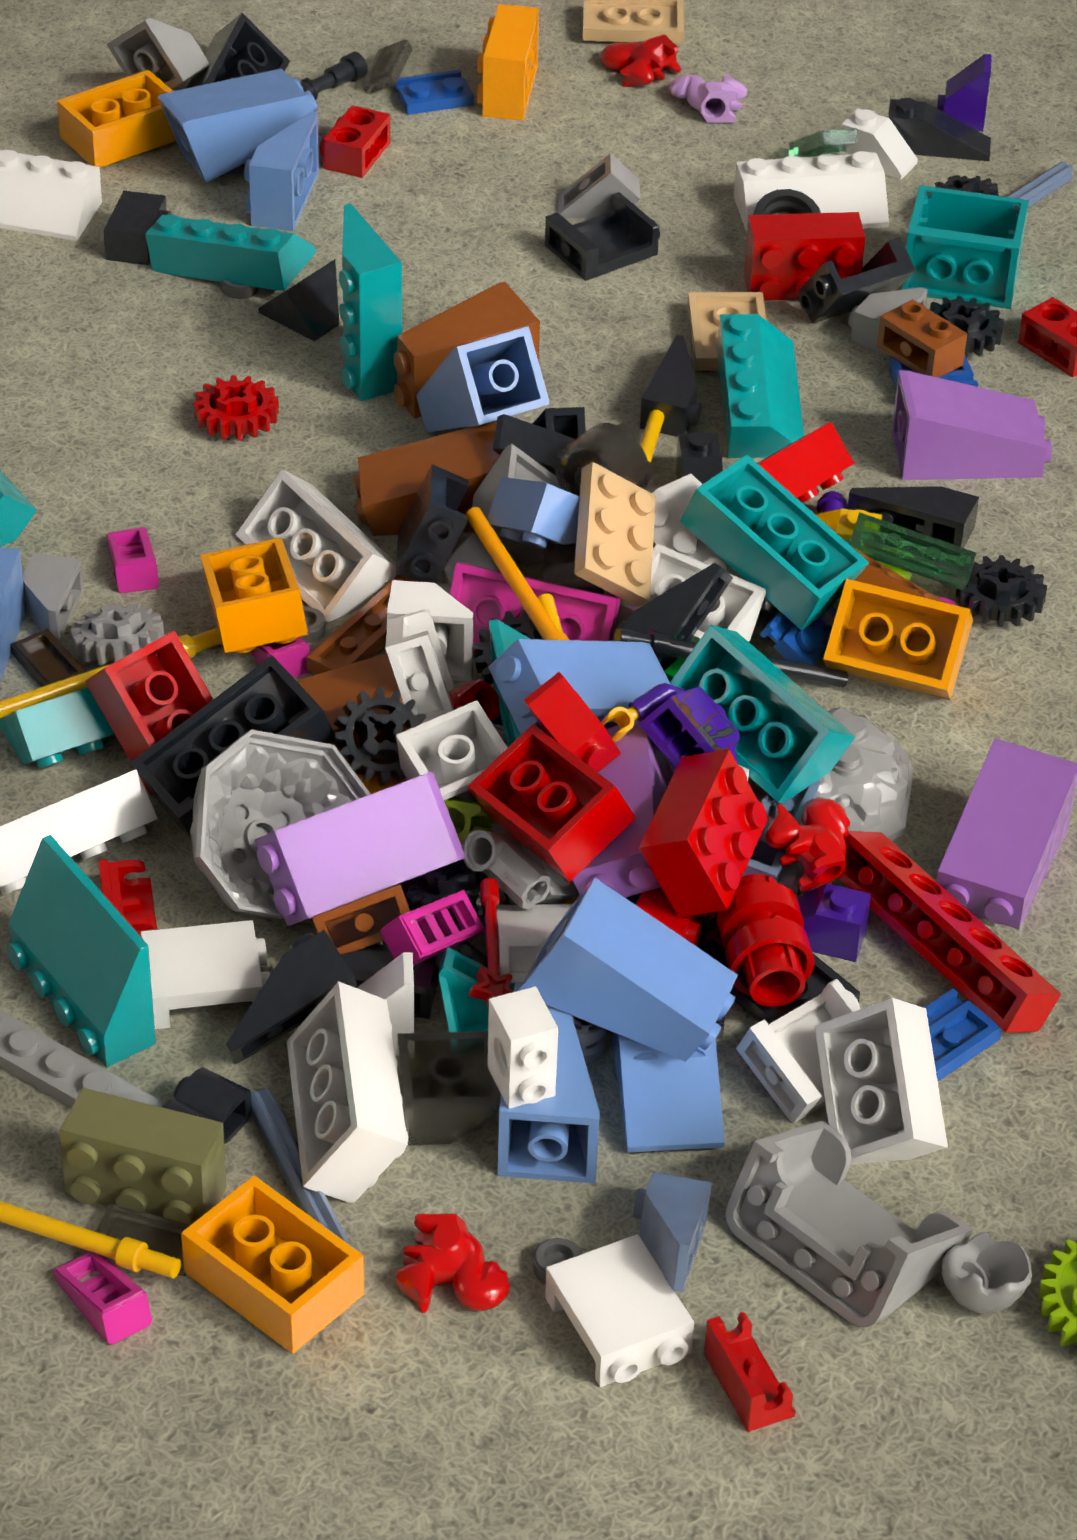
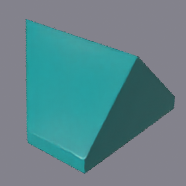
(456, 979)

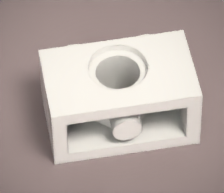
(522, 1047)

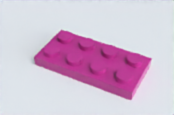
(488, 595)

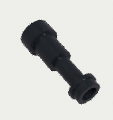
(349, 68)

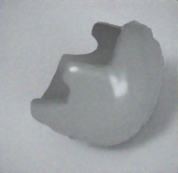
(986, 1273)

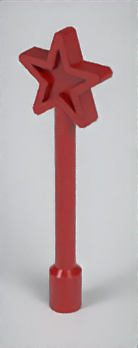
(489, 979)

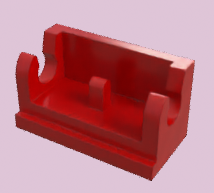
(129, 896)
(746, 1374)

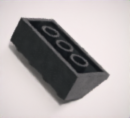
(238, 52)
(260, 701)

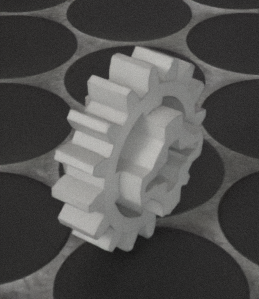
(115, 632)

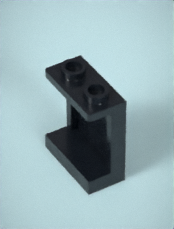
(603, 241)
(830, 296)
(431, 526)

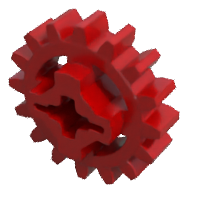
(236, 407)

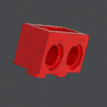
(356, 141)
(1051, 334)

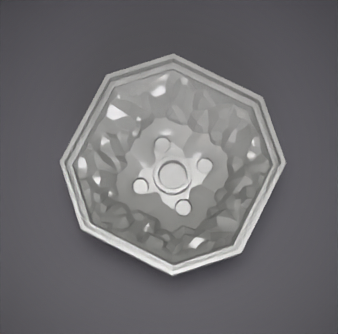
(869, 778)
(252, 791)

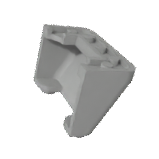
(830, 1234)

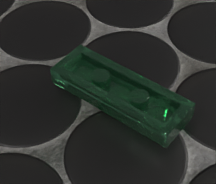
(824, 143)
(912, 551)

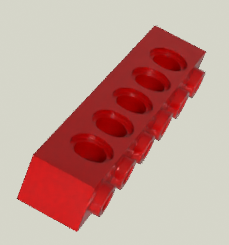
(947, 934)

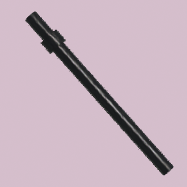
(664, 645)

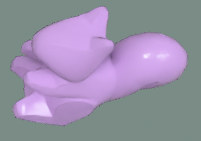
(711, 99)

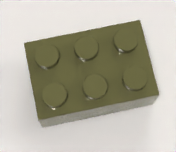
(142, 1157)

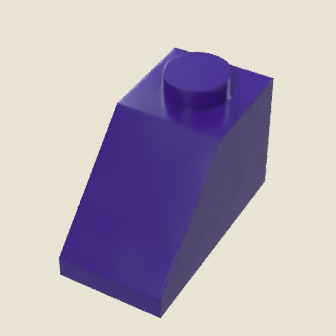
(968, 93)
(835, 920)

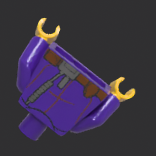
(678, 722)

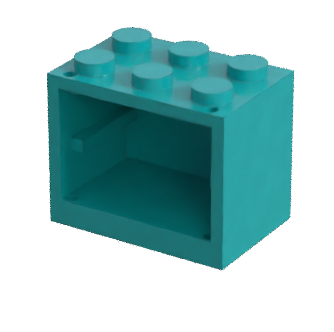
(966, 245)

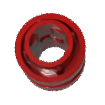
(766, 941)

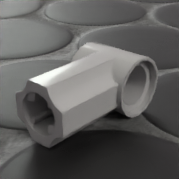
(503, 859)

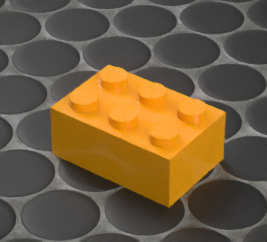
(508, 62)
(115, 119)
(254, 595)
(898, 639)
(273, 1264)

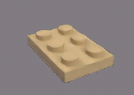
(633, 20)
(704, 317)
(615, 534)

